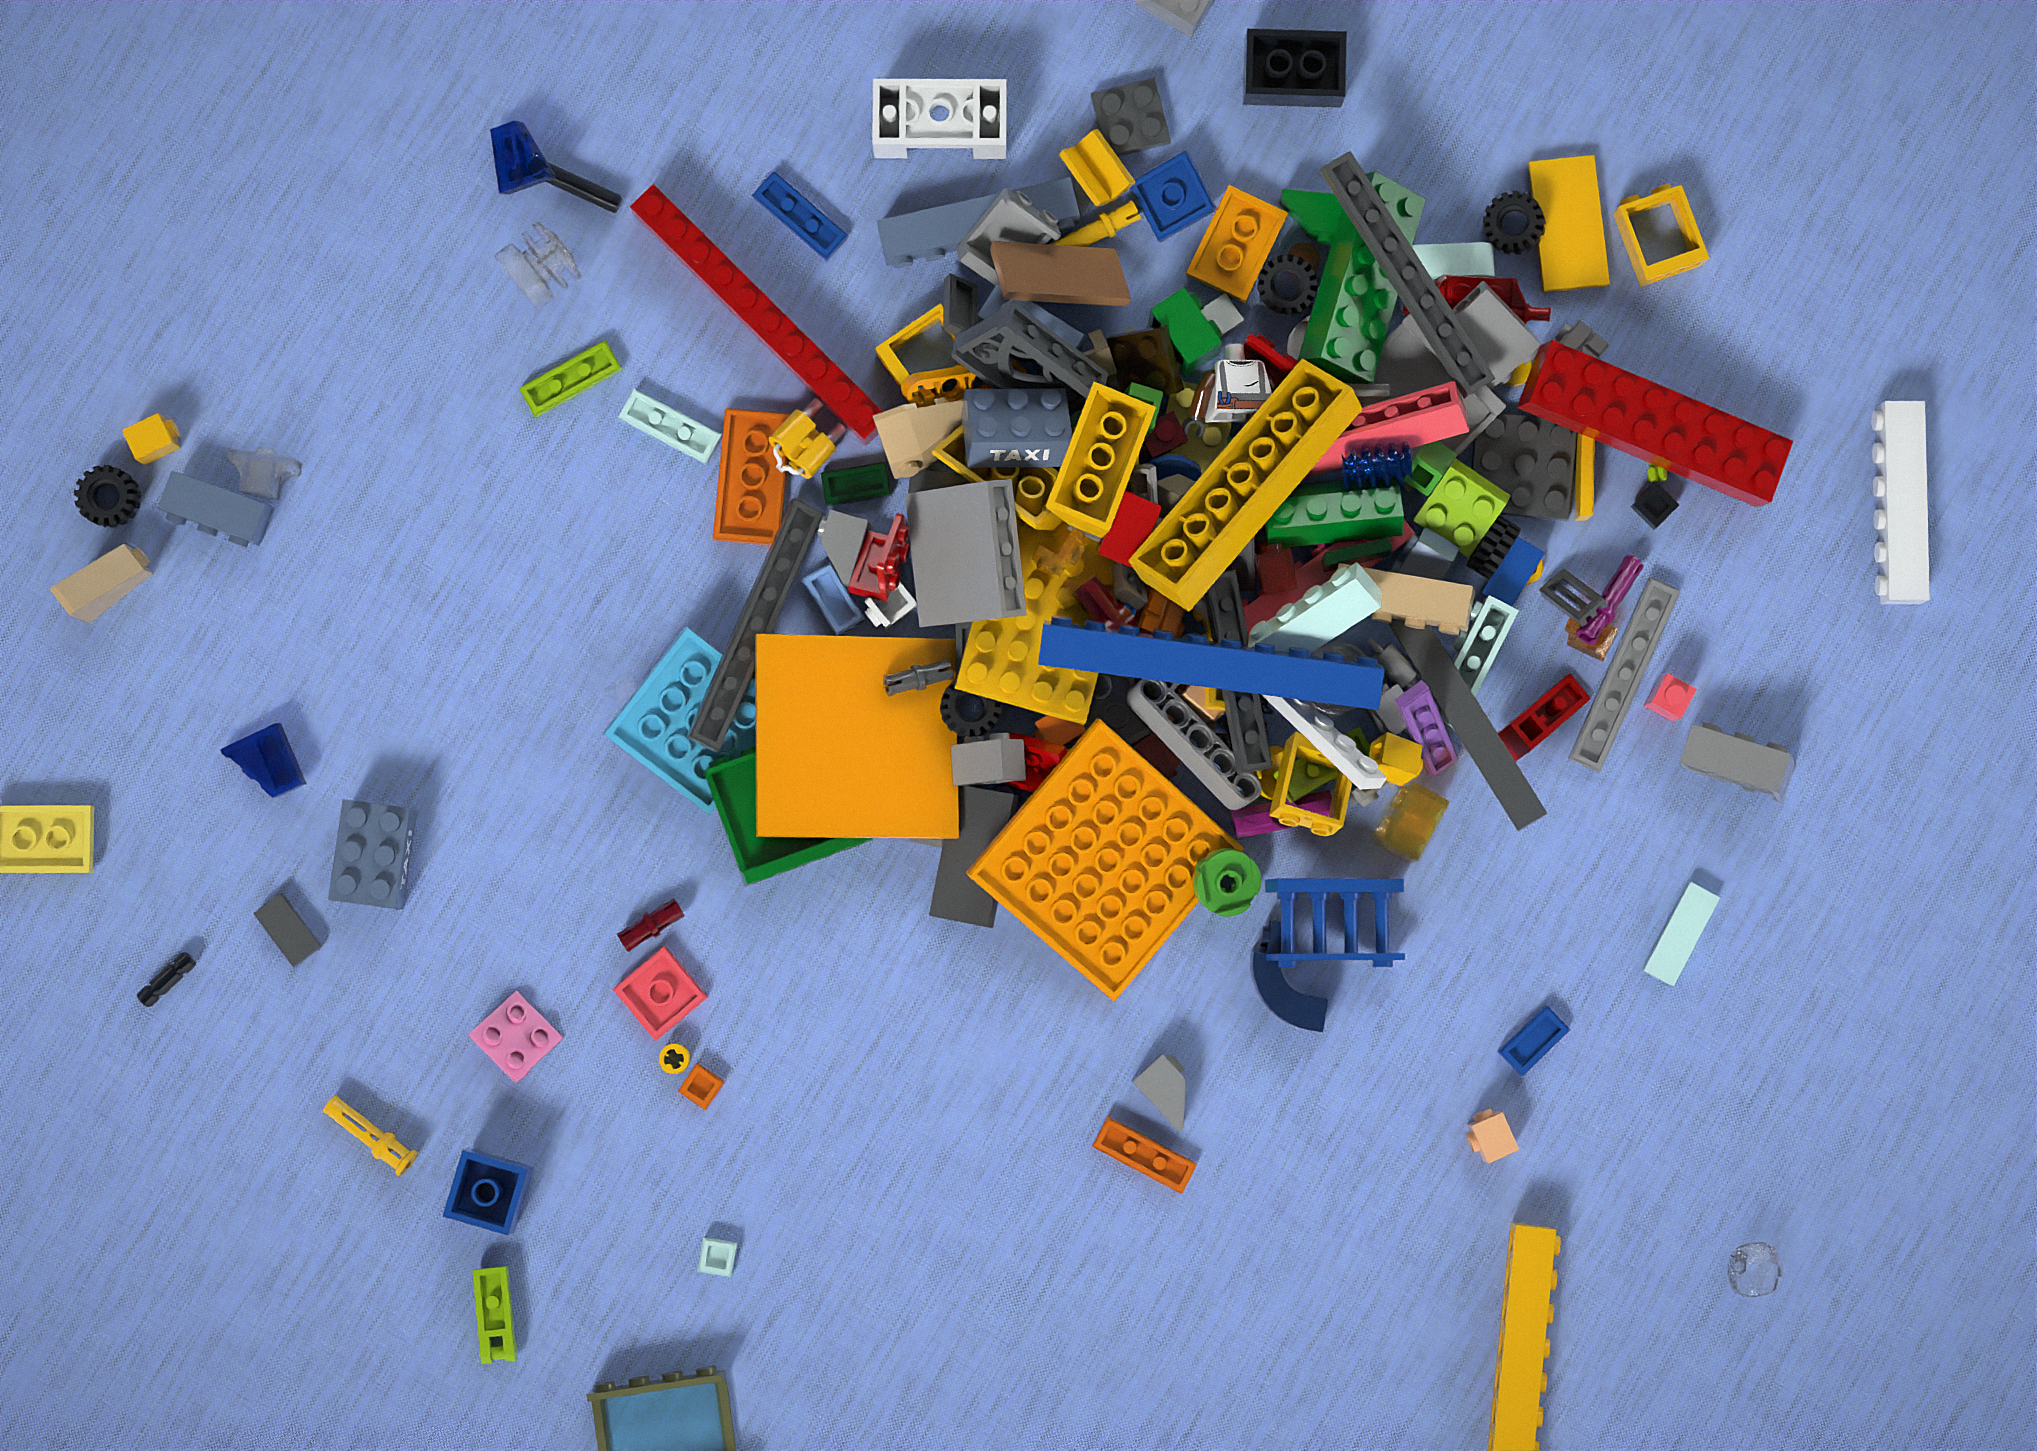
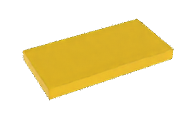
(1573, 241)

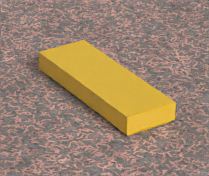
(1584, 477)

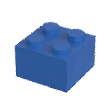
(488, 1191)

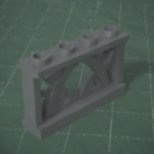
(1025, 338)

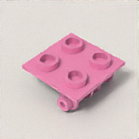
(515, 1036)

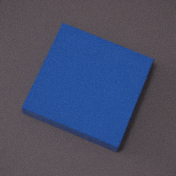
(1173, 196)

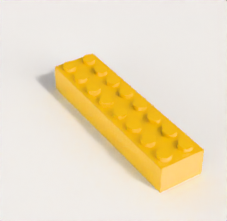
(1245, 484)

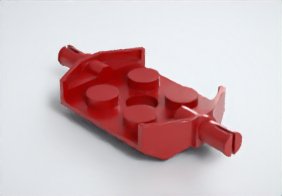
(1456, 288)

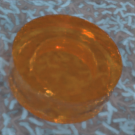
(1307, 252)

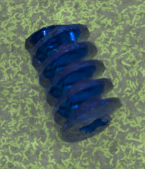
(1376, 465)

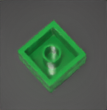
(1191, 335)

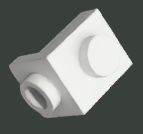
(890, 612)

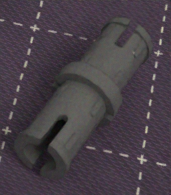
(918, 677)

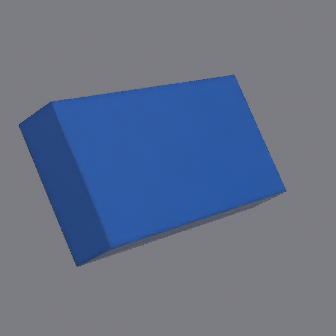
(1513, 572)
(1533, 1040)

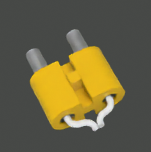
(803, 443)

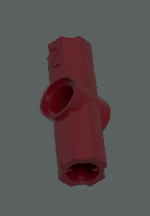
(1101, 606)

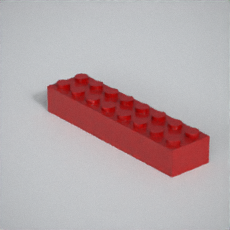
(1655, 423)

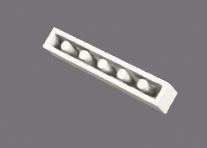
(1901, 502)

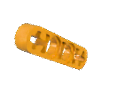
(935, 379)

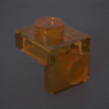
(1600, 648)

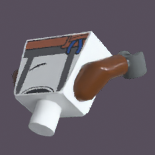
(1230, 390)

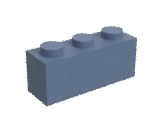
(214, 509)

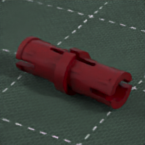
(650, 925)

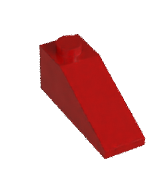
(1543, 717)

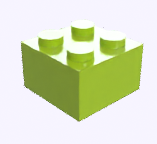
(1462, 507)

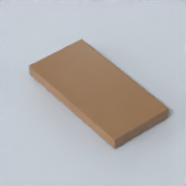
(1059, 273)

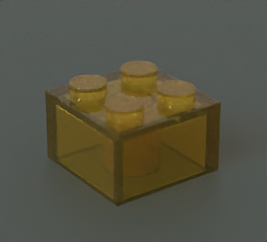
(1410, 822)

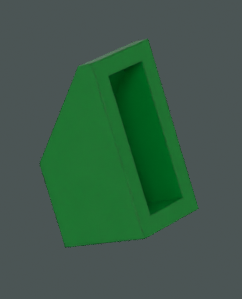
(1313, 212)

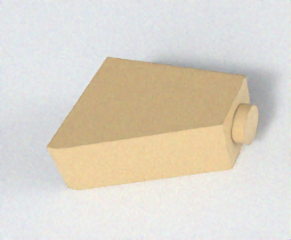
(102, 583)

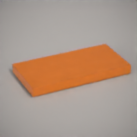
(748, 482)

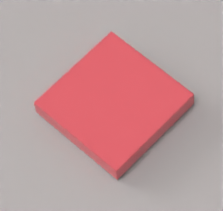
(660, 993)

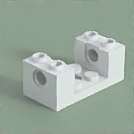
(974, 120)

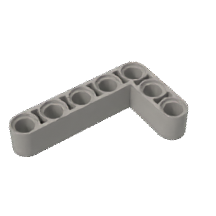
(1177, 738)

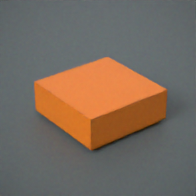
(701, 1086)

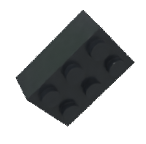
(1294, 68)

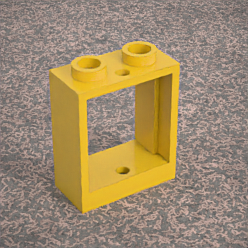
(1662, 195)
(886, 350)
(1299, 746)

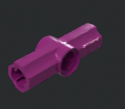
(1256, 819)

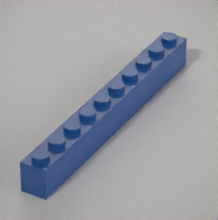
(1211, 664)

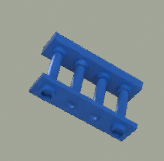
(1350, 890)

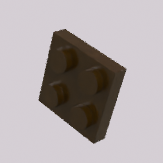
(1146, 359)

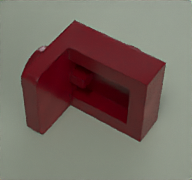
(1164, 437)

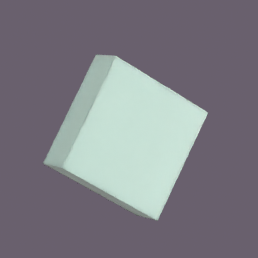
(717, 1256)

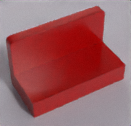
(1129, 528)

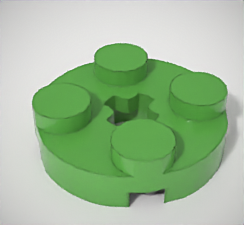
(1210, 872)

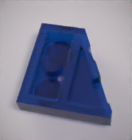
(518, 158)
(268, 760)

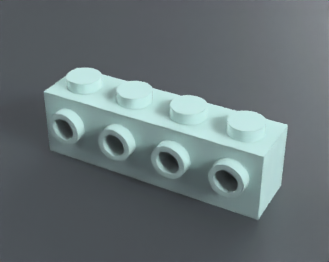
(1321, 612)
(1480, 643)

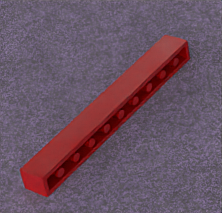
(757, 313)

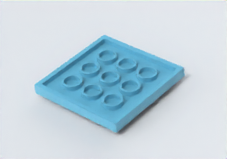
(661, 712)

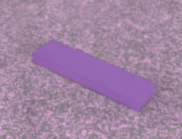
(1426, 728)

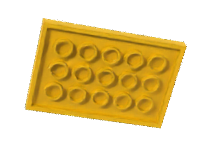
(1004, 652)

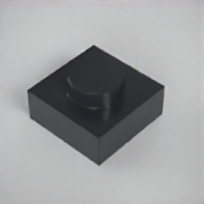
(1654, 505)

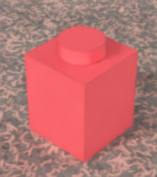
(1670, 697)

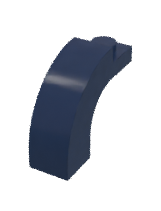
(1274, 991)

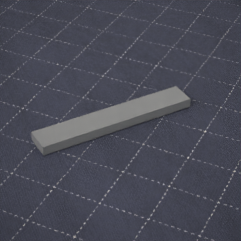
(1624, 675)

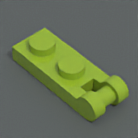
(494, 1313)

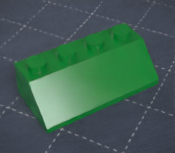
(1331, 514)

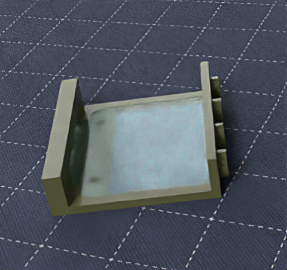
(665, 1413)

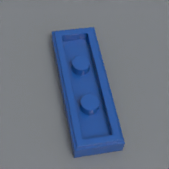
(800, 216)

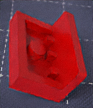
(1040, 760)

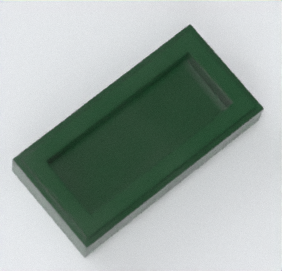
(856, 484)
(1357, 553)

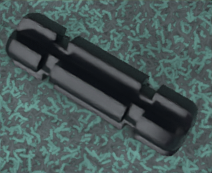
(166, 979)

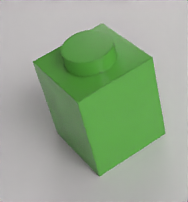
(1430, 466)

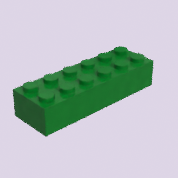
(1355, 294)

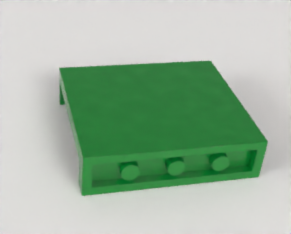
(760, 858)

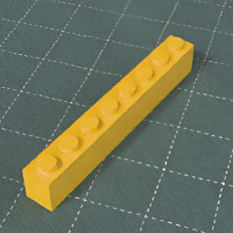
(1523, 1338)

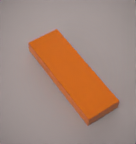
(1144, 1155)

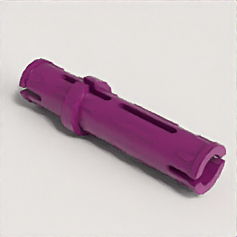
(1613, 595)

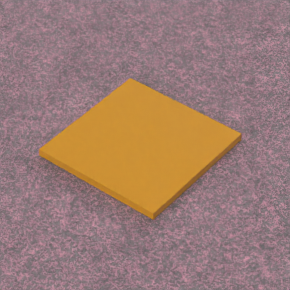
(844, 753)
(1101, 859)

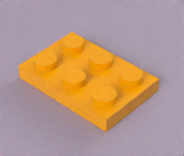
(1236, 244)

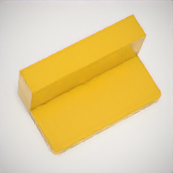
(1097, 169)

